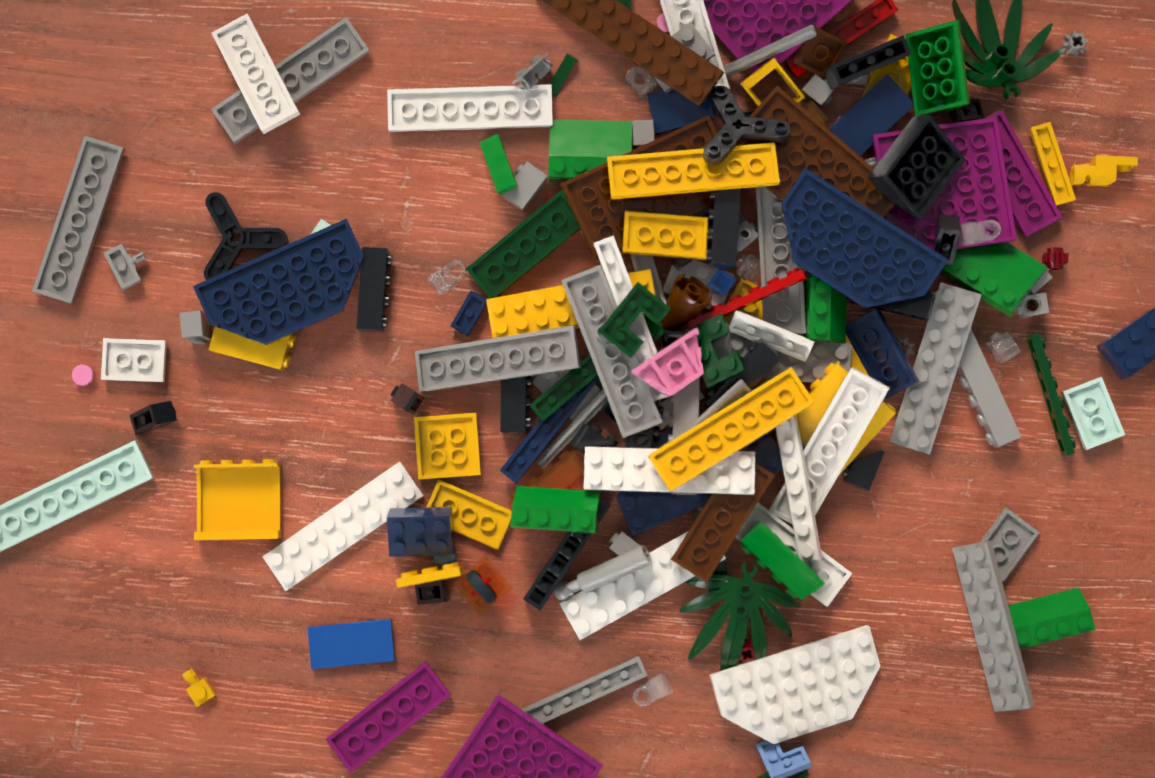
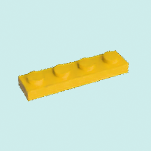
(1052, 163)

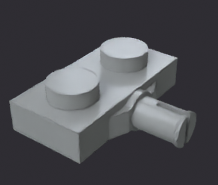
(124, 265)

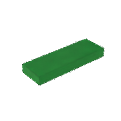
(498, 164)

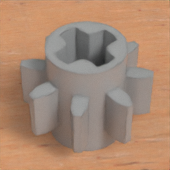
(1079, 39)

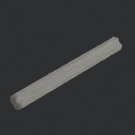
(770, 50)
(570, 432)

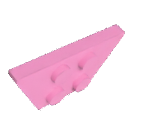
(674, 365)

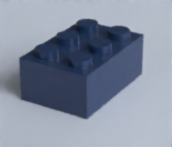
(1131, 346)
(420, 531)

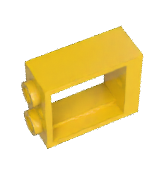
(762, 72)

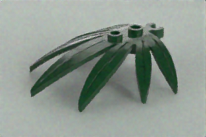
(997, 59)
(742, 602)

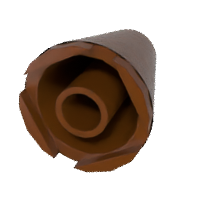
(686, 301)

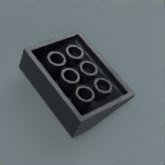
(917, 166)

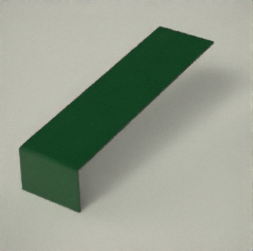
(562, 73)

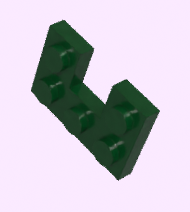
(635, 302)
(716, 369)

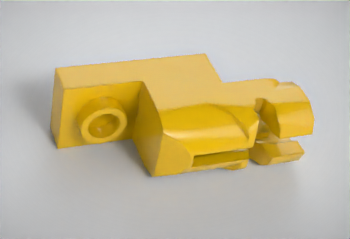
(1101, 170)

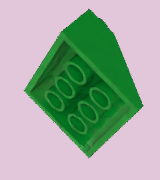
(937, 69)
(585, 144)
(997, 272)
(780, 560)

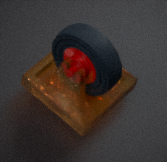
(482, 585)

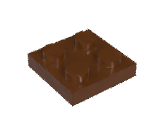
(820, 52)

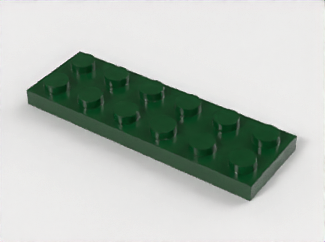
(524, 246)

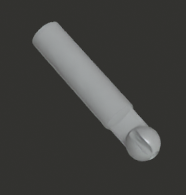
(604, 573)

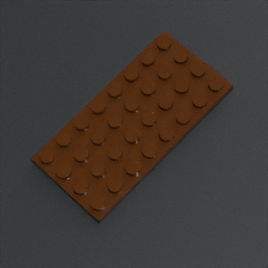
(818, 151)
(604, 217)

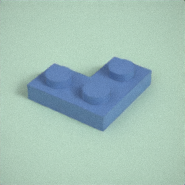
(782, 764)

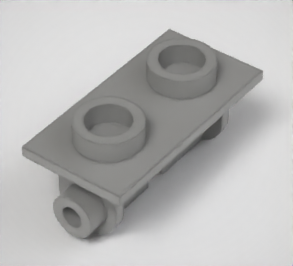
(526, 76)

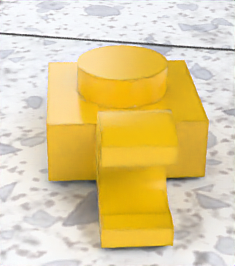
(200, 690)

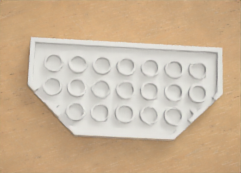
(799, 687)

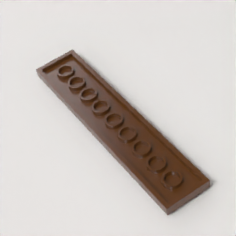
(643, 45)

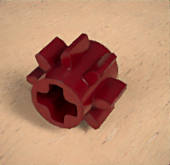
(1055, 258)
(747, 655)

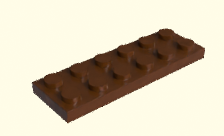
(718, 527)

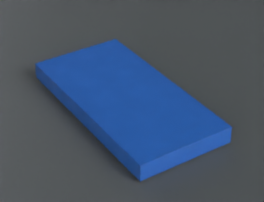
(351, 643)

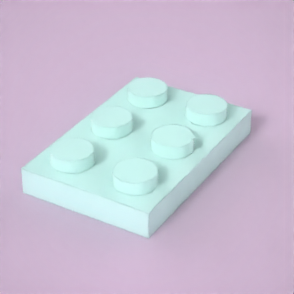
(1093, 413)

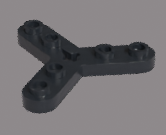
(729, 136)
(250, 238)

